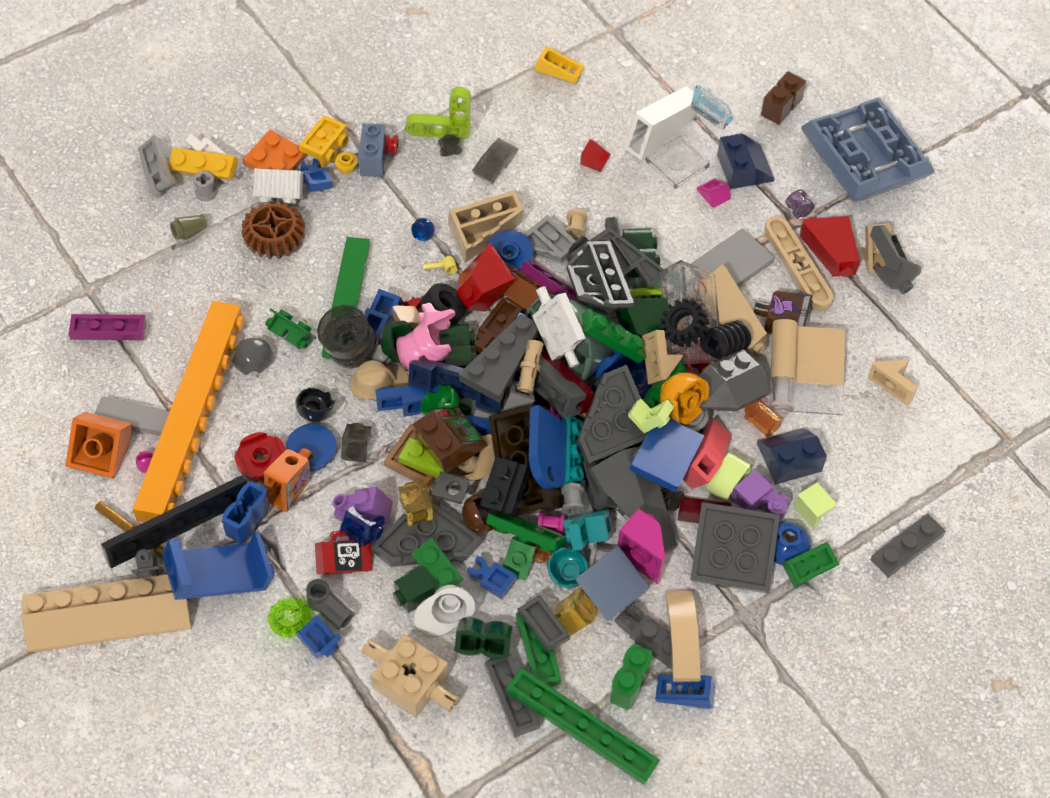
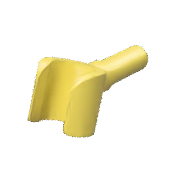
(447, 263)

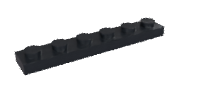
(171, 523)

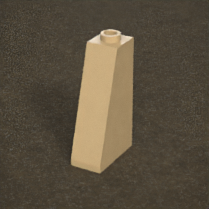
(734, 307)

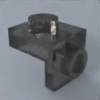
(355, 442)

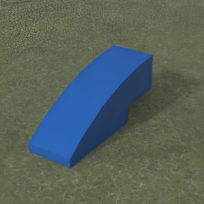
(381, 313)

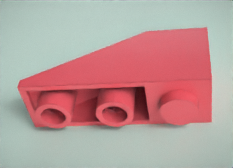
(708, 456)

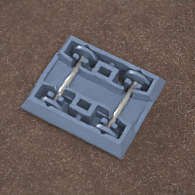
(862, 149)

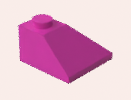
(643, 544)

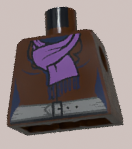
(784, 306)

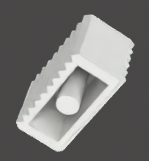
(278, 184)

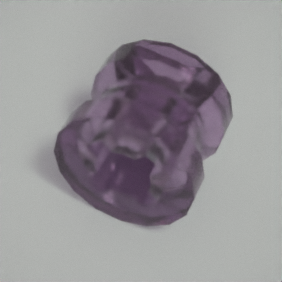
(799, 203)

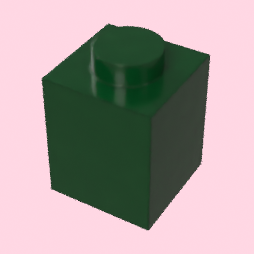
(413, 589)

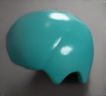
(565, 566)

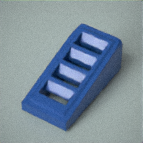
(692, 700)

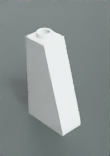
(659, 122)

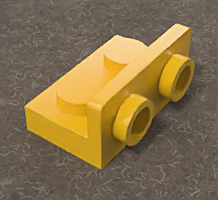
(325, 140)

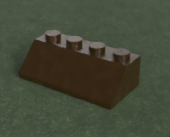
(511, 442)

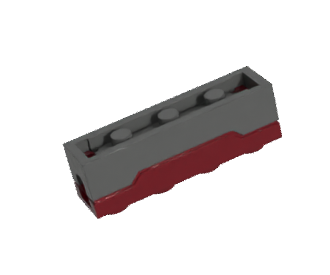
(561, 386)

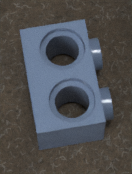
(372, 150)

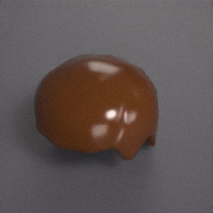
(476, 516)

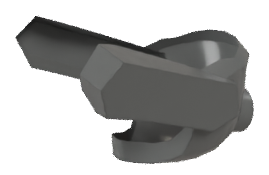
(898, 271)

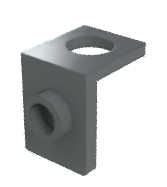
(439, 492)

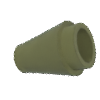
(187, 226)

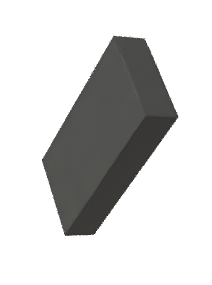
(543, 624)

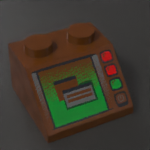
(448, 437)

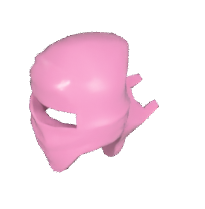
(423, 341)

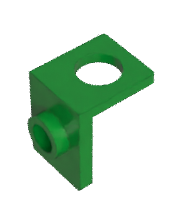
(520, 557)

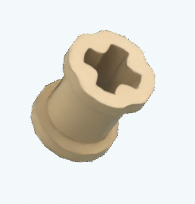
(576, 220)

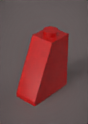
(832, 243)

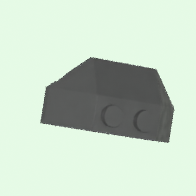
(599, 278)
(735, 382)

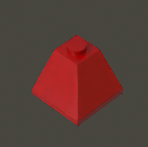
(484, 280)

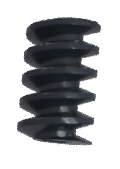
(726, 339)

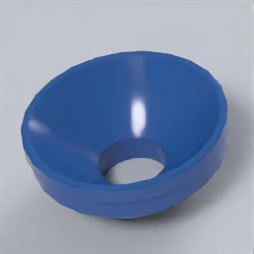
(784, 550)

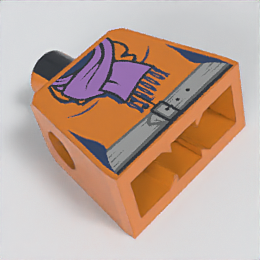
(287, 477)

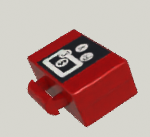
(342, 556)

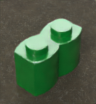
(630, 677)

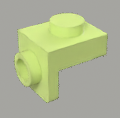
(649, 418)

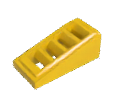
(547, 66)

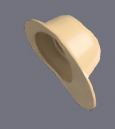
(375, 375)

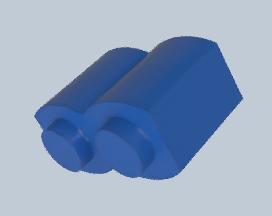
(244, 513)

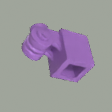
(758, 492)
(368, 501)

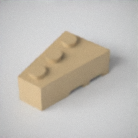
(480, 221)

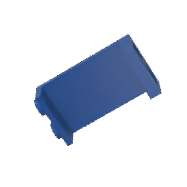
(218, 569)

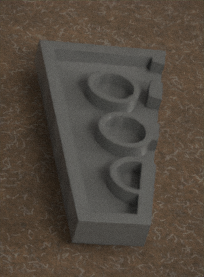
(498, 362)

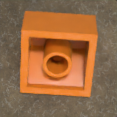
(97, 444)

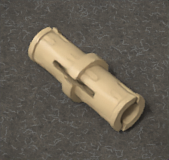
(530, 366)

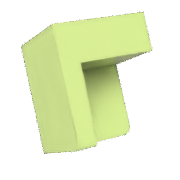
(813, 504)

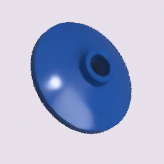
(513, 243)

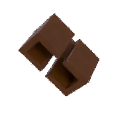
(783, 98)

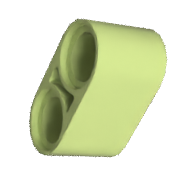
(728, 476)

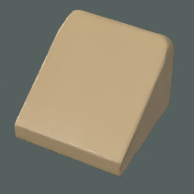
(406, 313)

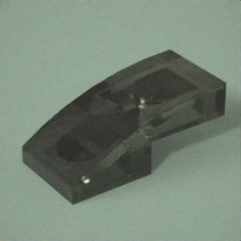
(494, 159)

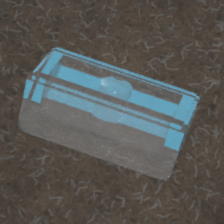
(711, 107)

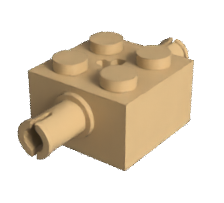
(410, 675)

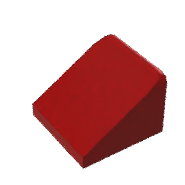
(594, 156)

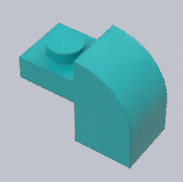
(588, 528)

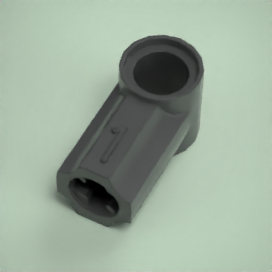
(329, 605)

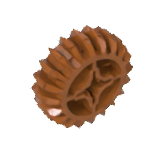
(259, 234)

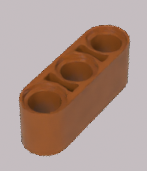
(522, 289)

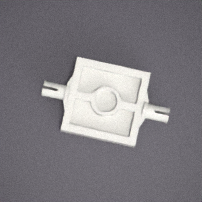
(558, 326)

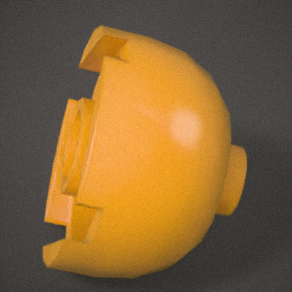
(686, 394)

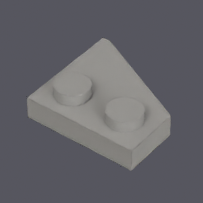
(550, 240)

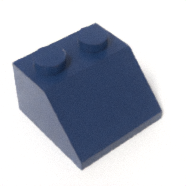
(743, 161)
(792, 455)

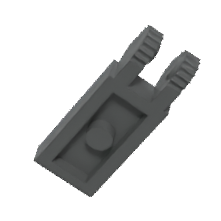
(647, 634)

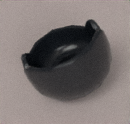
(314, 404)

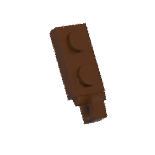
(496, 322)

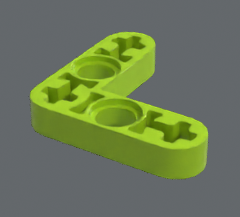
(459, 124)

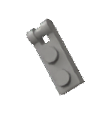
(155, 166)

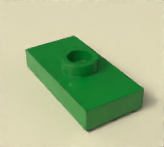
(810, 564)

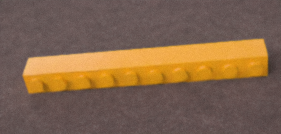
(189, 411)

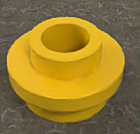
(346, 162)

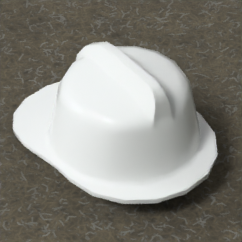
(444, 610)

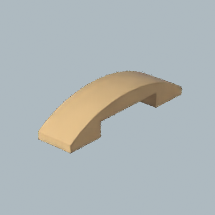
(683, 636)

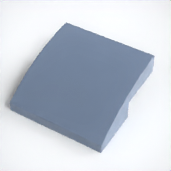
(612, 583)

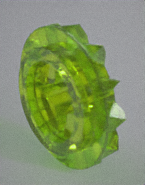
(285, 627)

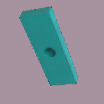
(574, 470)

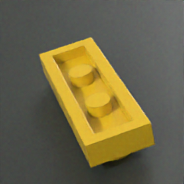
(193, 161)

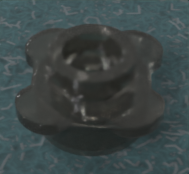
(449, 145)
(672, 499)

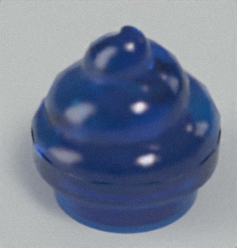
(423, 229)

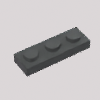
(907, 545)
(519, 716)

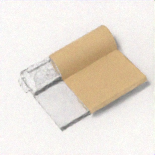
(807, 369)

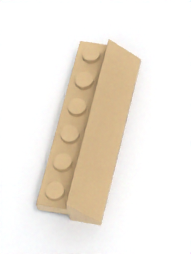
(102, 613)

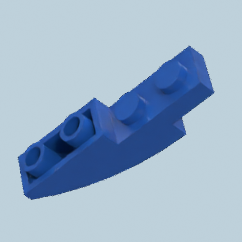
(405, 398)

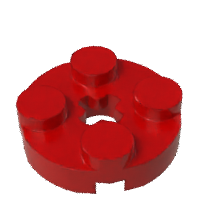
(247, 453)

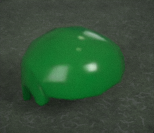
(445, 398)

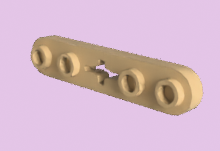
(790, 248)

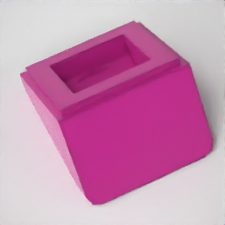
(714, 192)

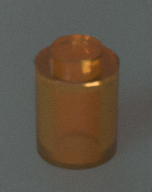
(763, 417)

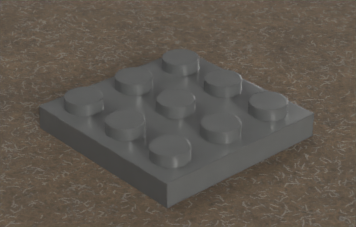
(735, 548)

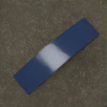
(431, 374)

